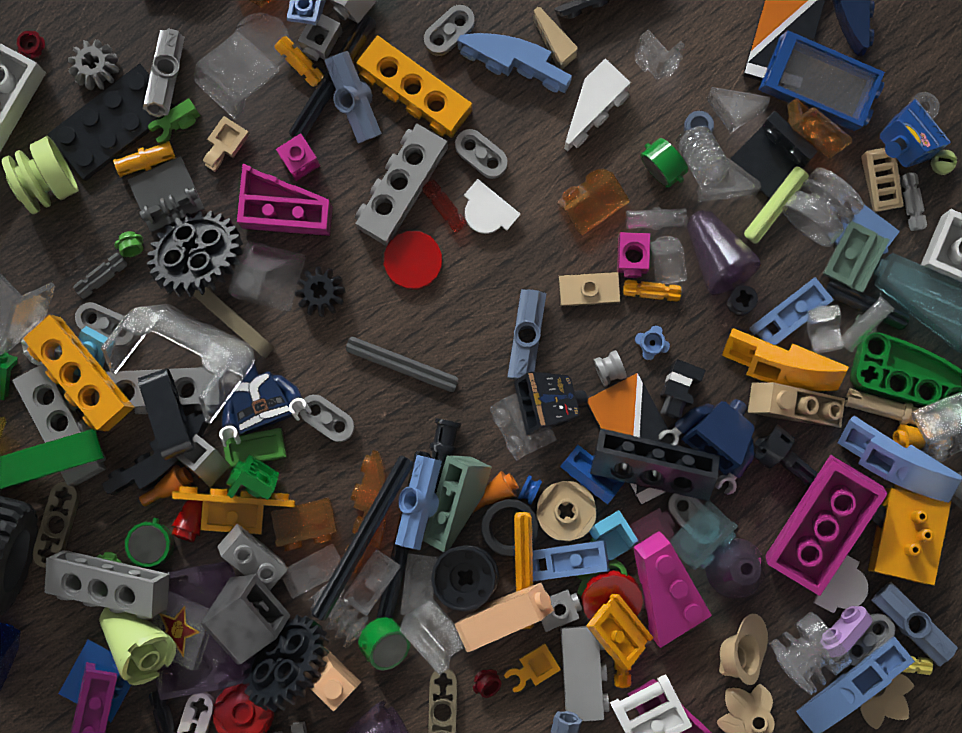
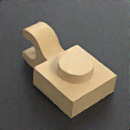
(226, 139)

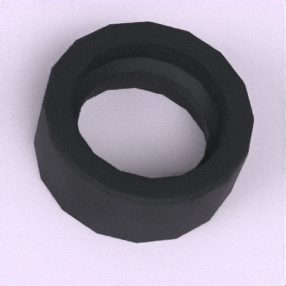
(489, 517)

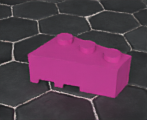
(280, 207)

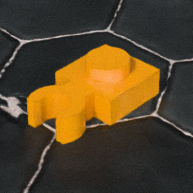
(536, 665)

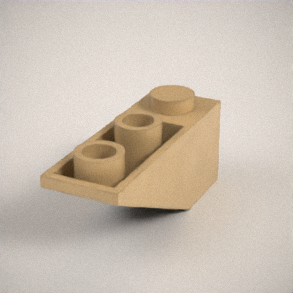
(796, 404)

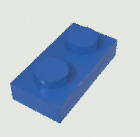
(579, 466)

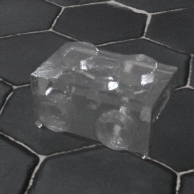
(654, 57)
(509, 420)

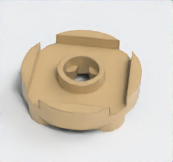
(583, 509)

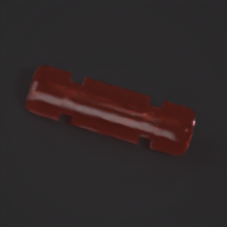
(444, 206)

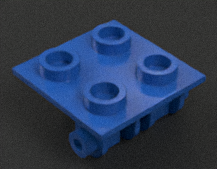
(103, 661)

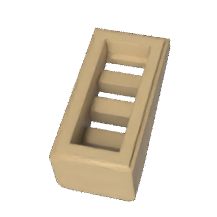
(556, 40)
(872, 181)

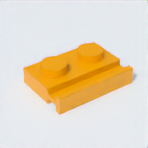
(619, 631)

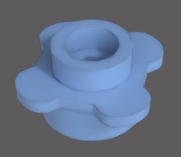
(644, 339)

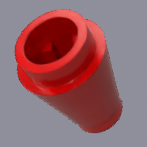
(188, 522)

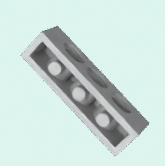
(417, 141)
(181, 376)
(32, 388)
(107, 584)

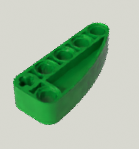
(909, 364)
(49, 458)

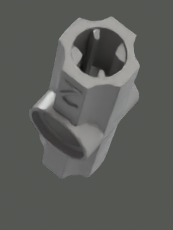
(162, 85)

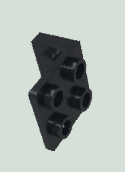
(774, 153)

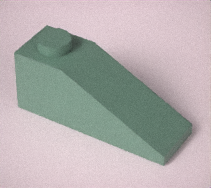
(458, 494)

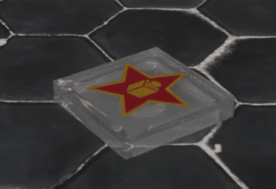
(182, 623)

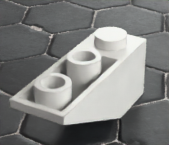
(599, 93)

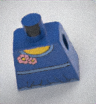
(913, 136)

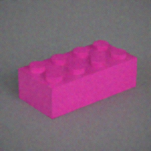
(825, 525)

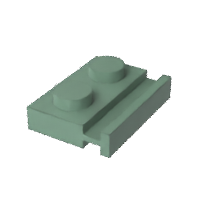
(856, 256)

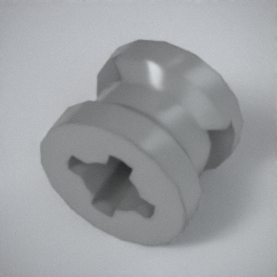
(610, 368)

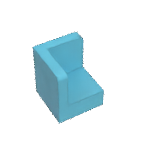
(616, 533)

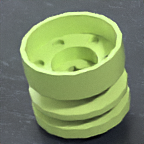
(39, 175)

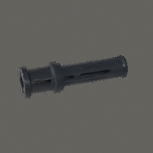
(443, 442)

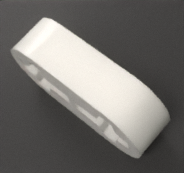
(190, 711)

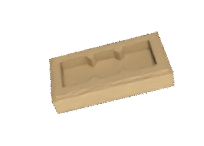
(589, 289)

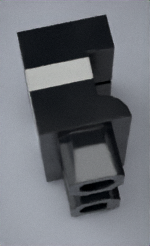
(677, 386)

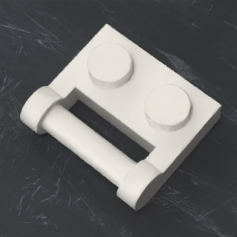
(662, 719)

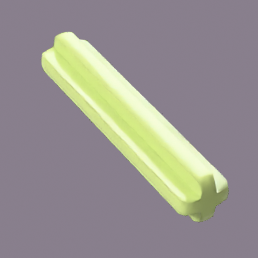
(773, 207)

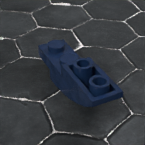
(855, 23)

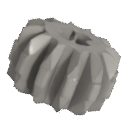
(83, 60)

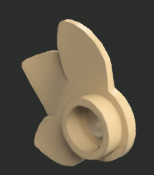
(888, 702)
(745, 709)

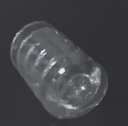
(703, 156)
(344, 619)

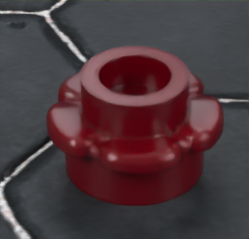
(30, 37)
(487, 683)

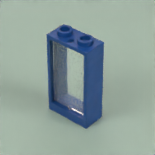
(823, 80)

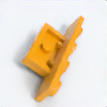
(223, 512)

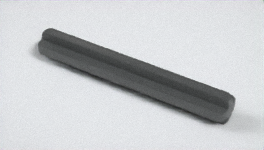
(402, 364)

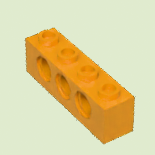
(383, 55)
(112, 402)

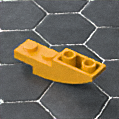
(792, 368)

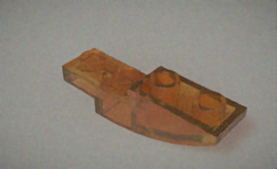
(365, 494)

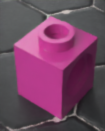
(298, 157)
(638, 242)

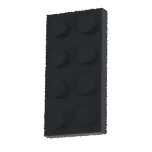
(106, 124)

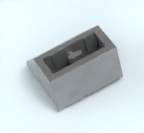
(245, 617)

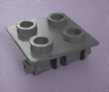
(165, 194)

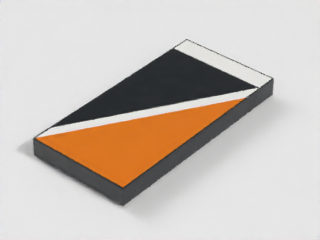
(774, 20)
(630, 410)

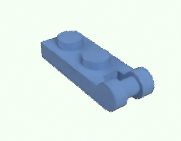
(792, 312)
(571, 560)

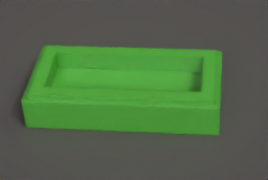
(261, 445)

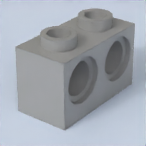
(252, 556)

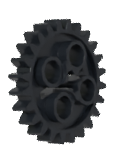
(195, 253)
(286, 664)

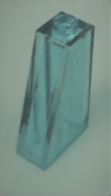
(925, 295)

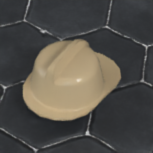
(745, 651)

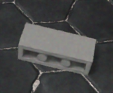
(583, 674)

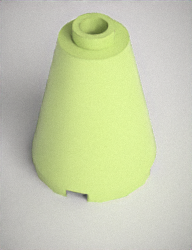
(136, 646)

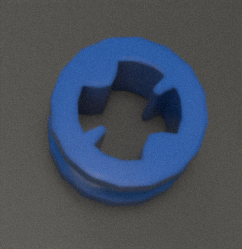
(529, 490)

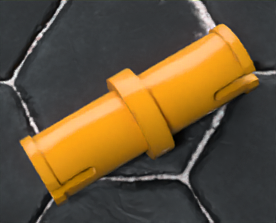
(144, 159)

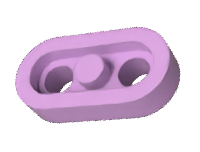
(851, 625)

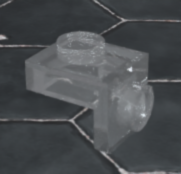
(668, 260)
(824, 329)

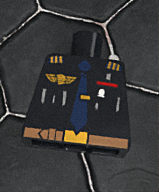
(547, 401)

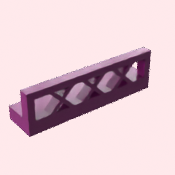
(94, 700)

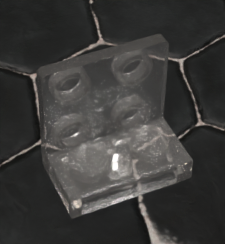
(234, 73)
(941, 427)

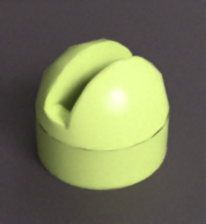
(944, 167)

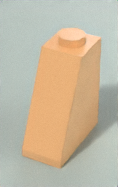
(504, 616)
(335, 682)

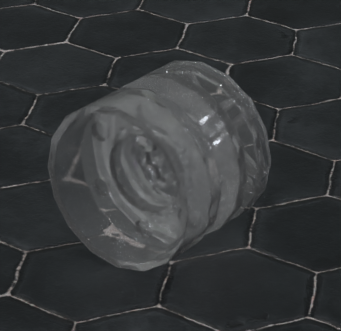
(823, 207)
(810, 653)

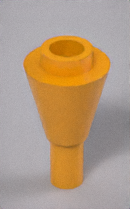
(909, 435)

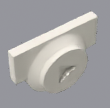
(487, 210)
(845, 588)

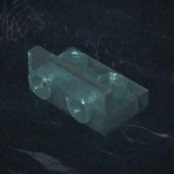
(702, 536)

